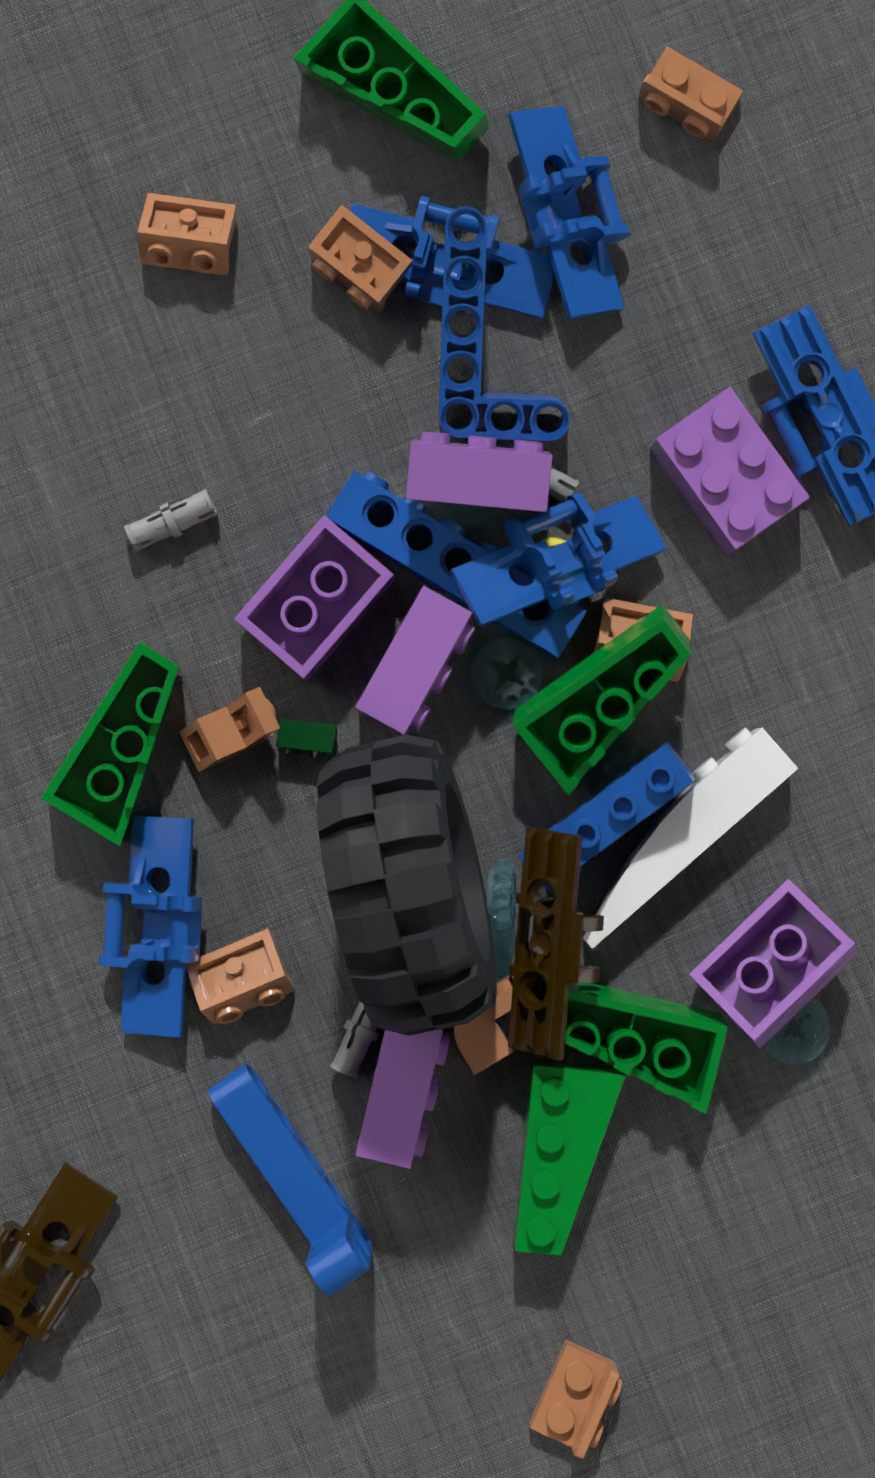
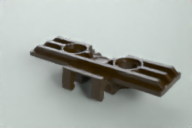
(548, 942)
(29, 1256)

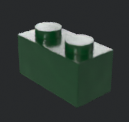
(307, 736)

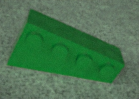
(649, 1038)

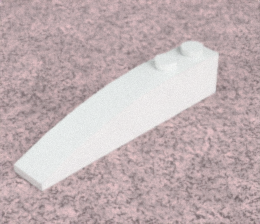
(694, 821)

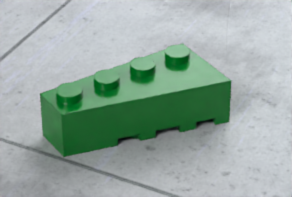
(386, 75)
(598, 698)
(111, 756)
(561, 1139)

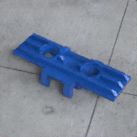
(556, 215)
(525, 272)
(837, 405)
(560, 572)
(169, 926)

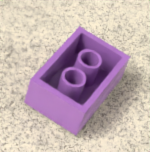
(728, 471)
(479, 472)
(315, 598)
(416, 663)
(774, 963)
(399, 1095)

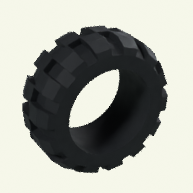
(406, 885)

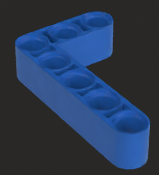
(470, 347)
(338, 1241)

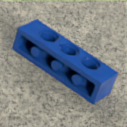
(626, 801)

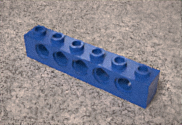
(370, 491)

